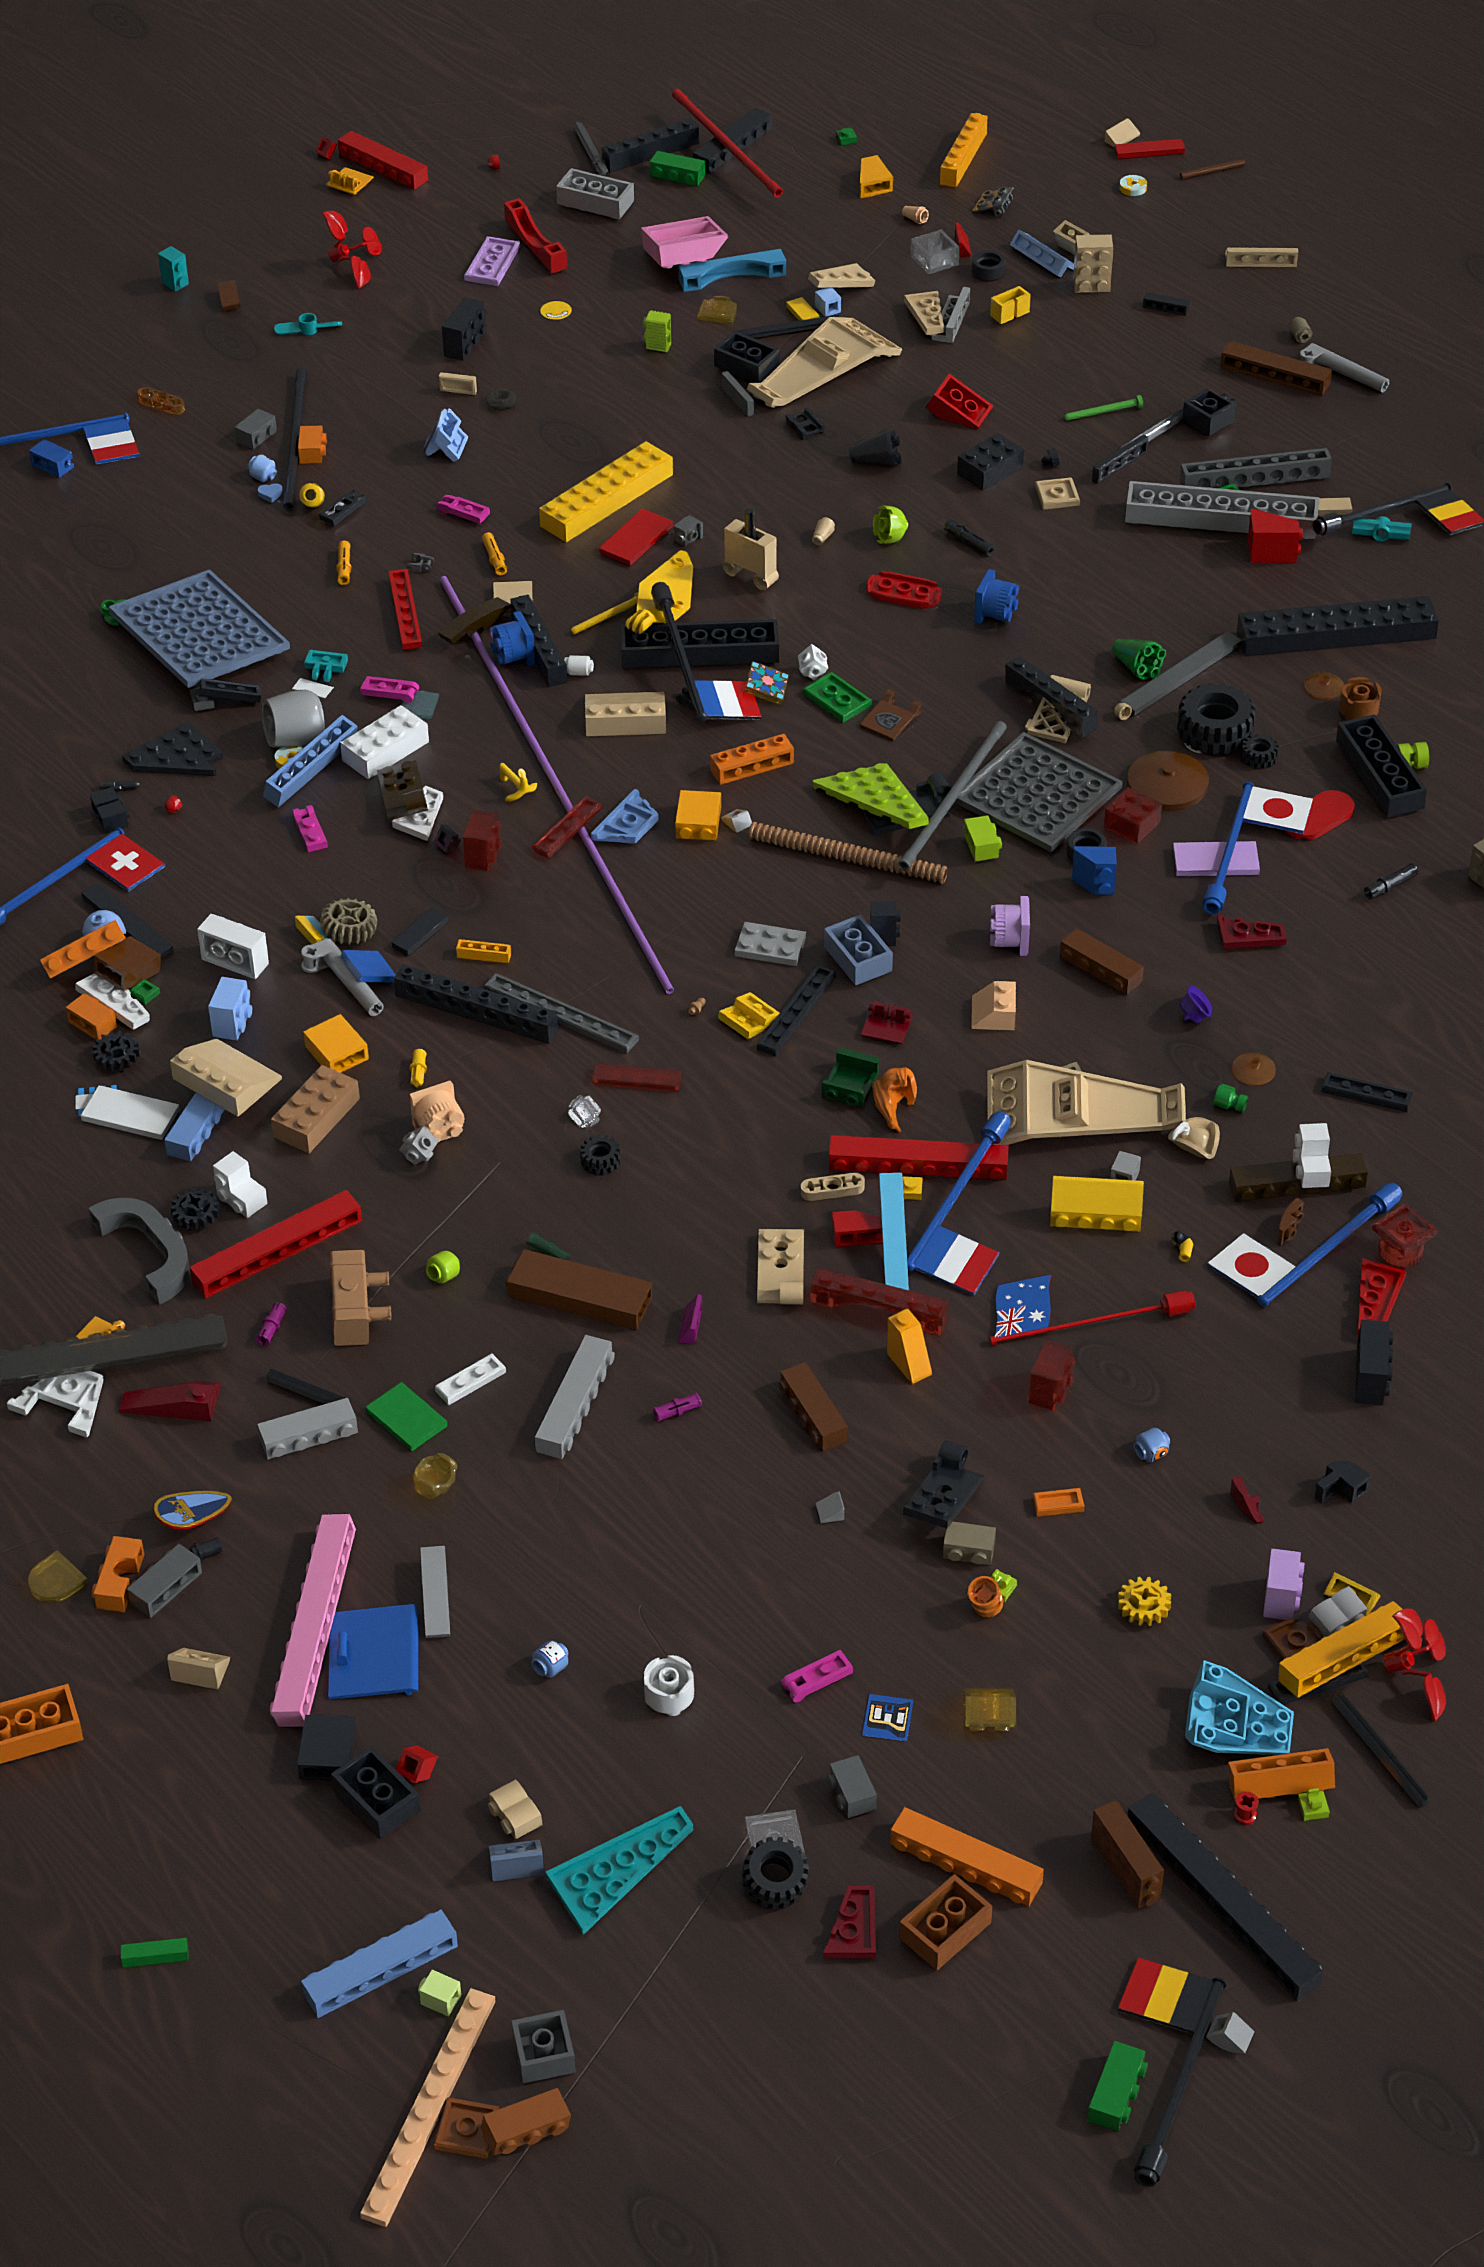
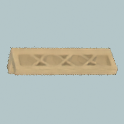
(1261, 257)

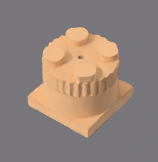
(437, 1111)

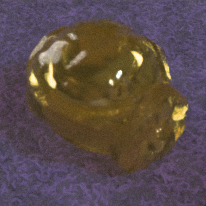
(434, 1475)

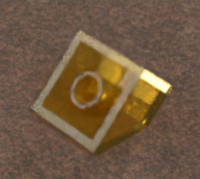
(989, 1708)

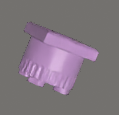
(1011, 925)

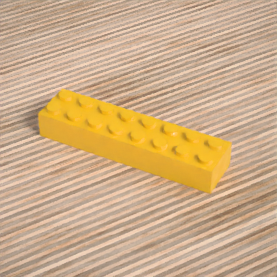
(606, 491)

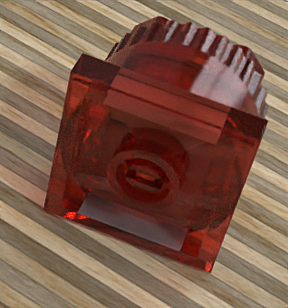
(1403, 1236)

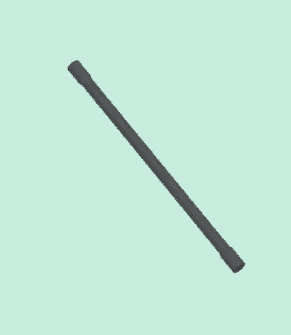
(910, 855)

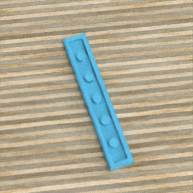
(893, 1230)

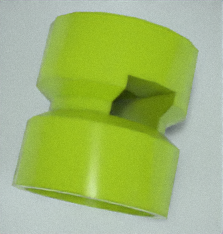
(1419, 754)

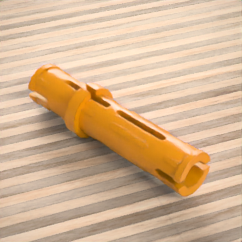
(495, 557)
(343, 574)

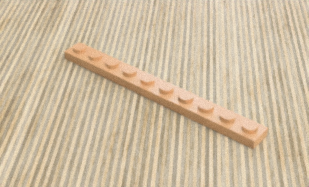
(427, 2108)

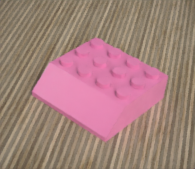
(683, 241)

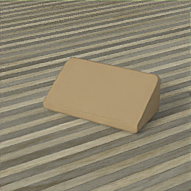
(1121, 133)

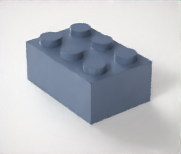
(858, 949)

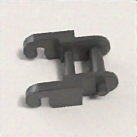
(424, 565)

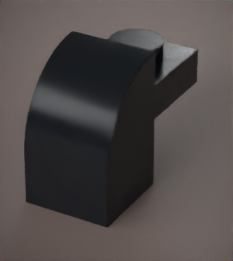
(1343, 1478)

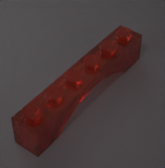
(836, 1288)

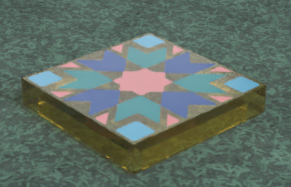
(766, 682)

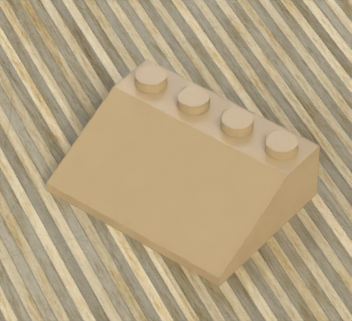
(625, 714)
(223, 1075)

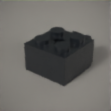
(1209, 411)

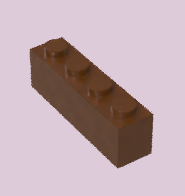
(1101, 961)
(813, 1406)

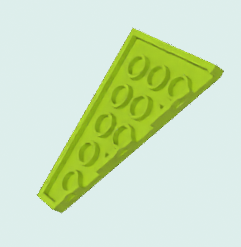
(876, 791)

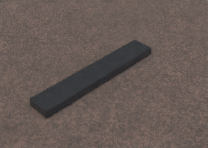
(103, 900)
(796, 1010)

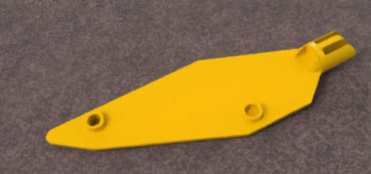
(676, 574)

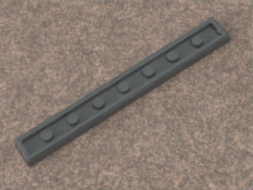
(1182, 672)
(567, 1015)

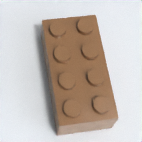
(315, 1109)

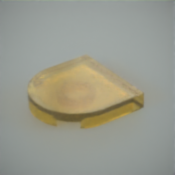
(718, 310)
(55, 1578)

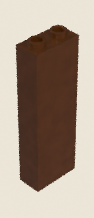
(579, 1289)

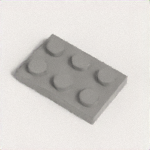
(770, 944)

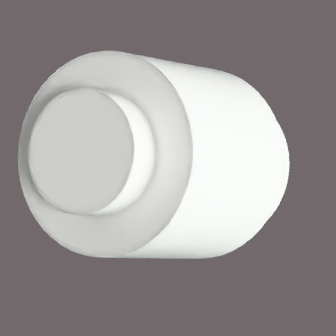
(579, 665)

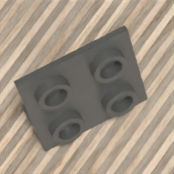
(996, 200)

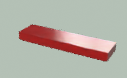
(1150, 148)

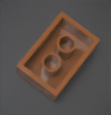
(945, 1922)

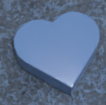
(270, 492)

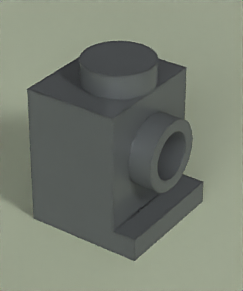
(688, 530)

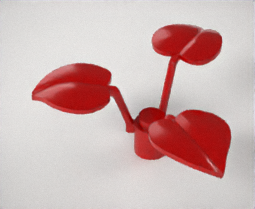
(337, 228)
(1402, 1659)

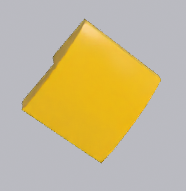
(748, 1015)

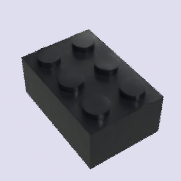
(464, 328)
(746, 357)
(990, 461)
(1372, 1362)
(376, 1792)

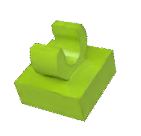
(1005, 1583)
(1313, 1805)

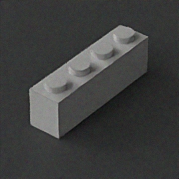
(307, 1428)

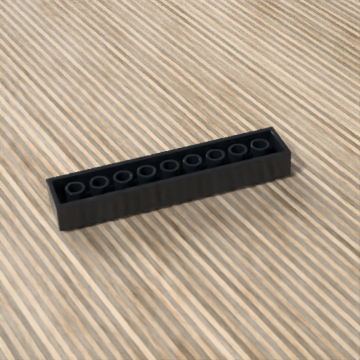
(1337, 625)

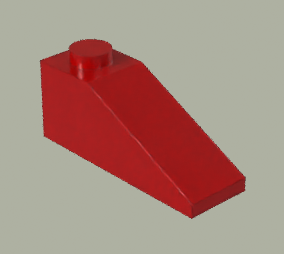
(856, 1228)

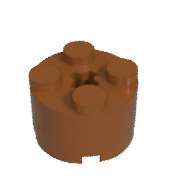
(1359, 698)

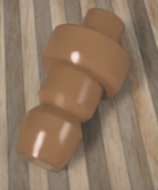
(695, 1007)

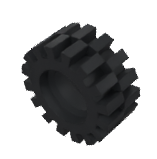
(1259, 743)
(600, 1145)

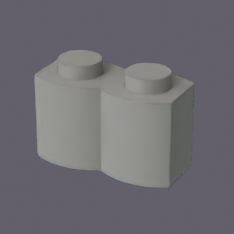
(1337, 1612)

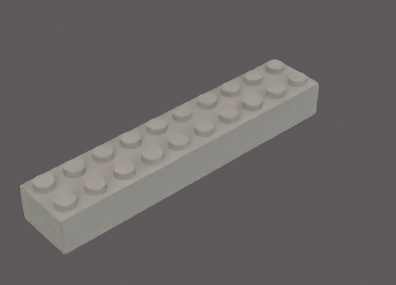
(1213, 507)

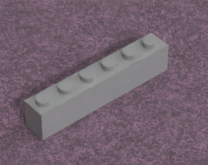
(574, 1397)

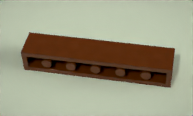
(1276, 368)

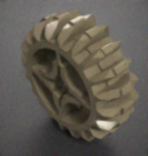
(348, 921)

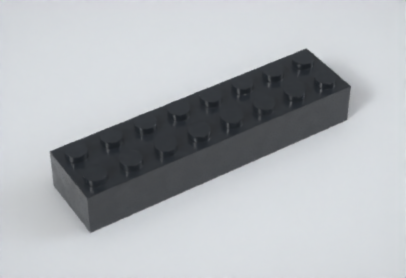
(703, 644)

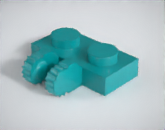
(325, 661)

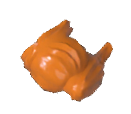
(890, 1090)

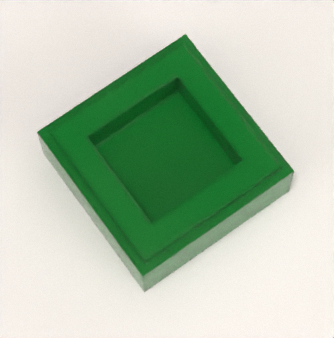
(144, 991)

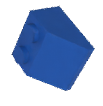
(1095, 869)

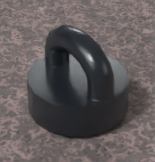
(1052, 457)

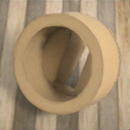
(1123, 711)

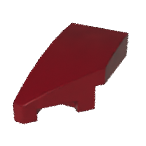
(1246, 1504)

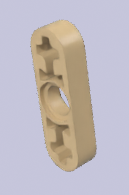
(818, 1194)

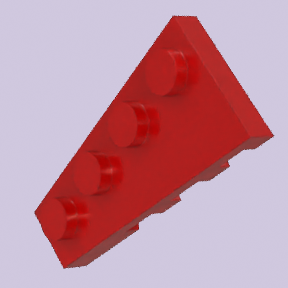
(1378, 1290)

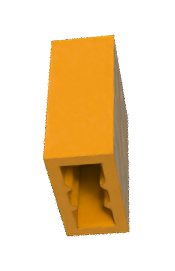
(698, 815)
(336, 1044)

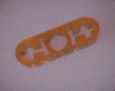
(151, 397)

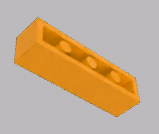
(483, 951)

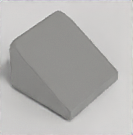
(737, 820)
(830, 1508)

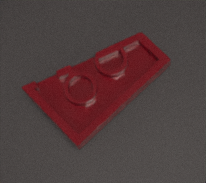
(1247, 934)
(855, 1926)

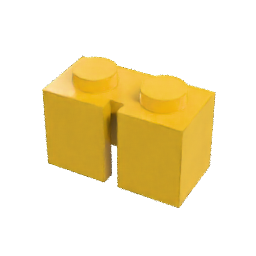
(1010, 305)

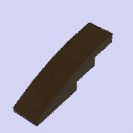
(476, 618)

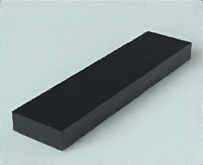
(1120, 459)
(1367, 1092)
(1284, 1696)

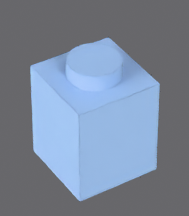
(828, 301)

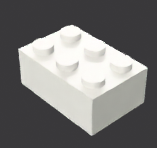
(233, 946)

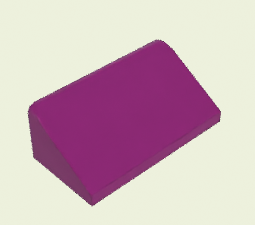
(691, 1321)

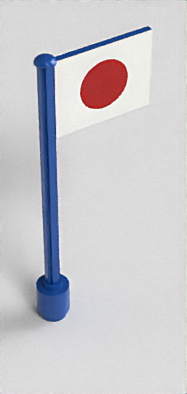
(1261, 808)
(1267, 1274)

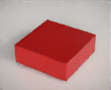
(326, 148)

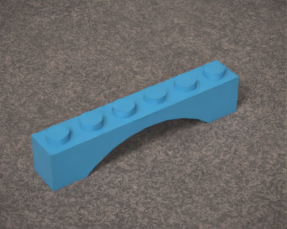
(699, 274)

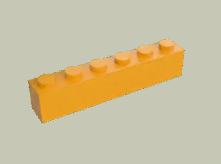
(963, 150)
(1341, 1650)

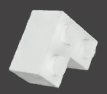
(1312, 1155)
(237, 1187)

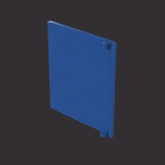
(374, 1652)

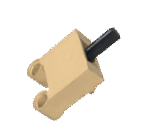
(751, 550)

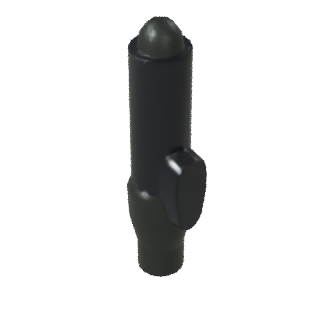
(119, 785)

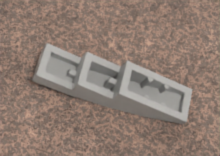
(435, 1592)

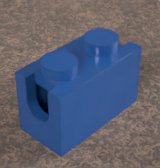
(51, 458)

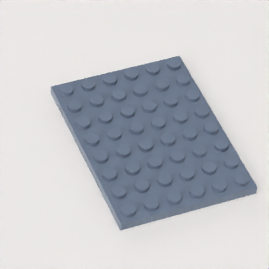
(199, 628)

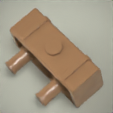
(350, 1300)

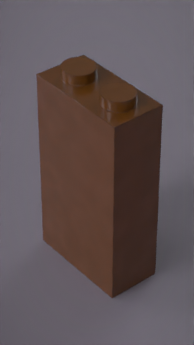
(1127, 1854)

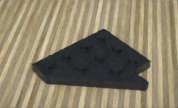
(176, 752)

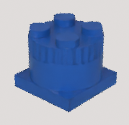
(995, 598)
(513, 641)

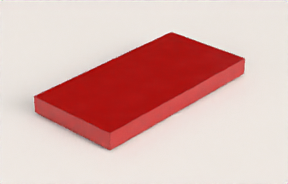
(636, 537)

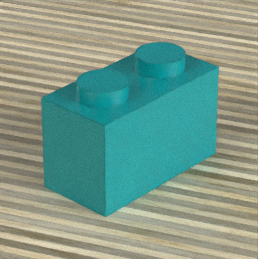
(173, 268)

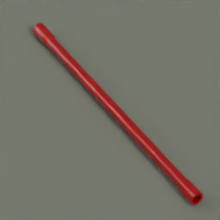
(771, 185)

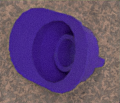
(1195, 1005)

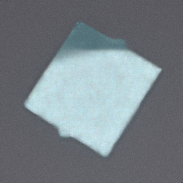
(422, 704)

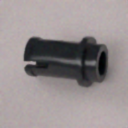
(206, 1548)

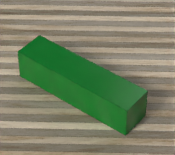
(154, 1952)

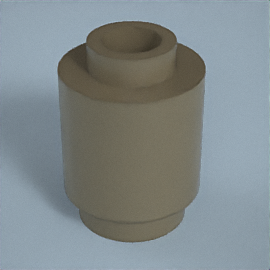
(1300, 329)

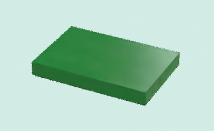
(837, 697)
(406, 1416)

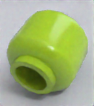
(442, 1267)

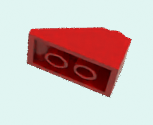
(958, 404)

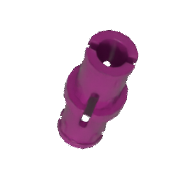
(271, 1324)
(663, 1412)

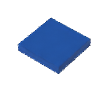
(368, 966)

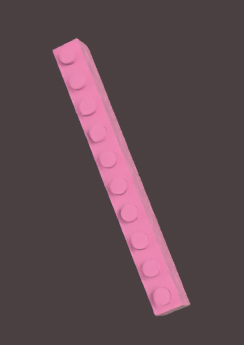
(313, 1620)

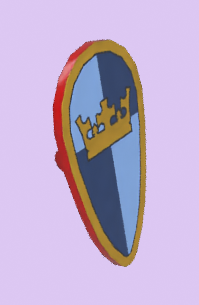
(190, 1508)

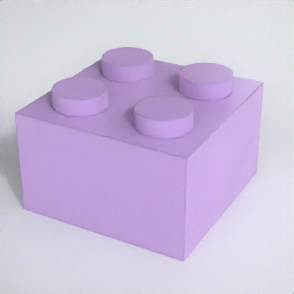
(1283, 1584)

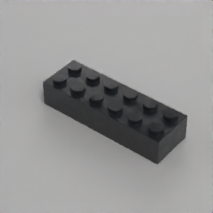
(1381, 765)

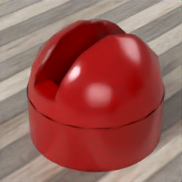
(494, 161)
(173, 804)

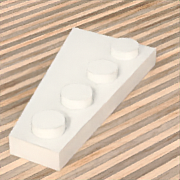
(125, 1007)

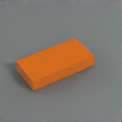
(1058, 1502)

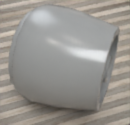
(292, 719)

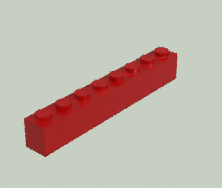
(914, 1157)
(275, 1244)

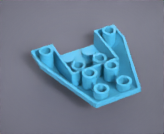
(1235, 1716)

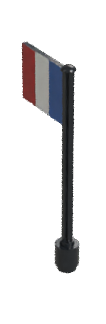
(708, 698)

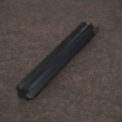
(302, 1387)

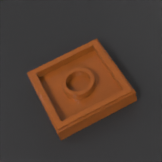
(461, 2128)

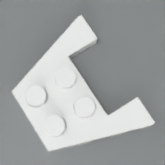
(73, 1391)

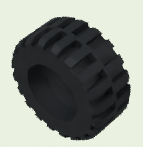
(1215, 702)

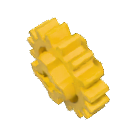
(1144, 1601)

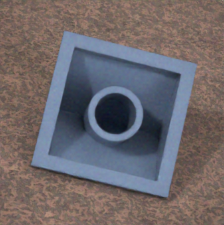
(516, 1860)

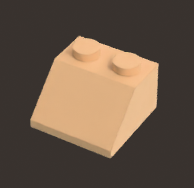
(995, 1006)

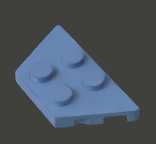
(627, 821)

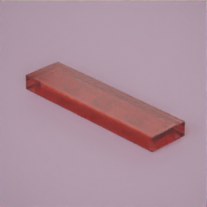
(567, 827)
(637, 1077)

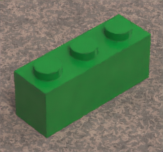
(677, 168)
(1117, 2086)

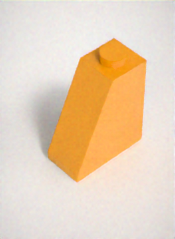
(874, 177)
(907, 1346)

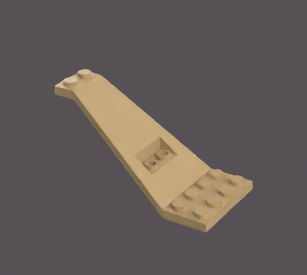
(824, 355)
(1039, 1103)

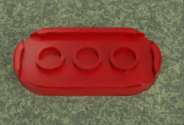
(904, 590)
(1326, 812)

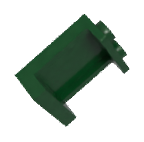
(851, 1077)

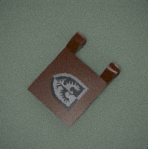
(889, 719)

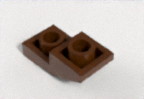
(228, 295)
(1289, 1220)

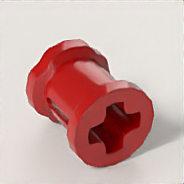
(1249, 1806)

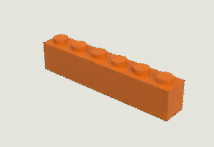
(966, 1856)

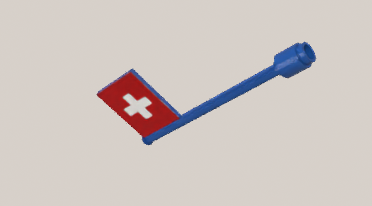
(113, 856)

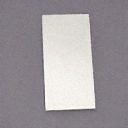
(130, 1112)

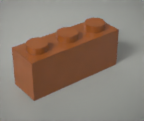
(526, 2122)

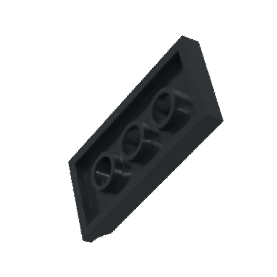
(927, 795)
(948, 1477)

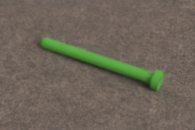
(1138, 402)

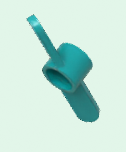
(307, 325)

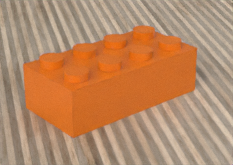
(38, 1723)

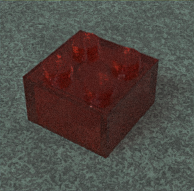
(1132, 815)
(481, 840)
(1051, 1375)

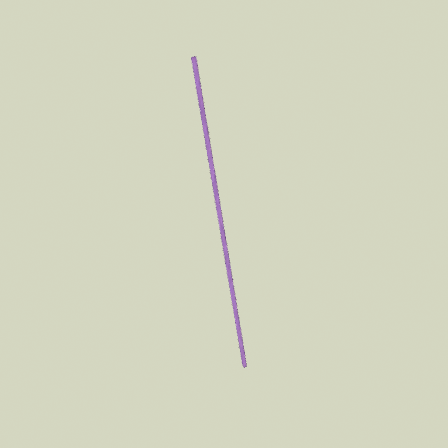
(562, 795)

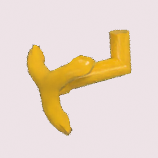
(520, 782)

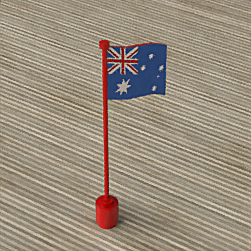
(1025, 1309)

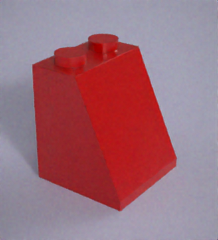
(1273, 538)

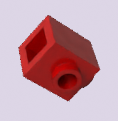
(416, 1764)

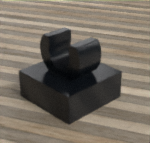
(447, 838)

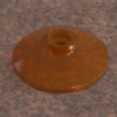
(1323, 685)
(1253, 1068)

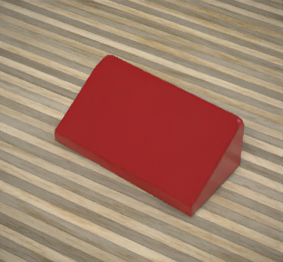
(962, 241)

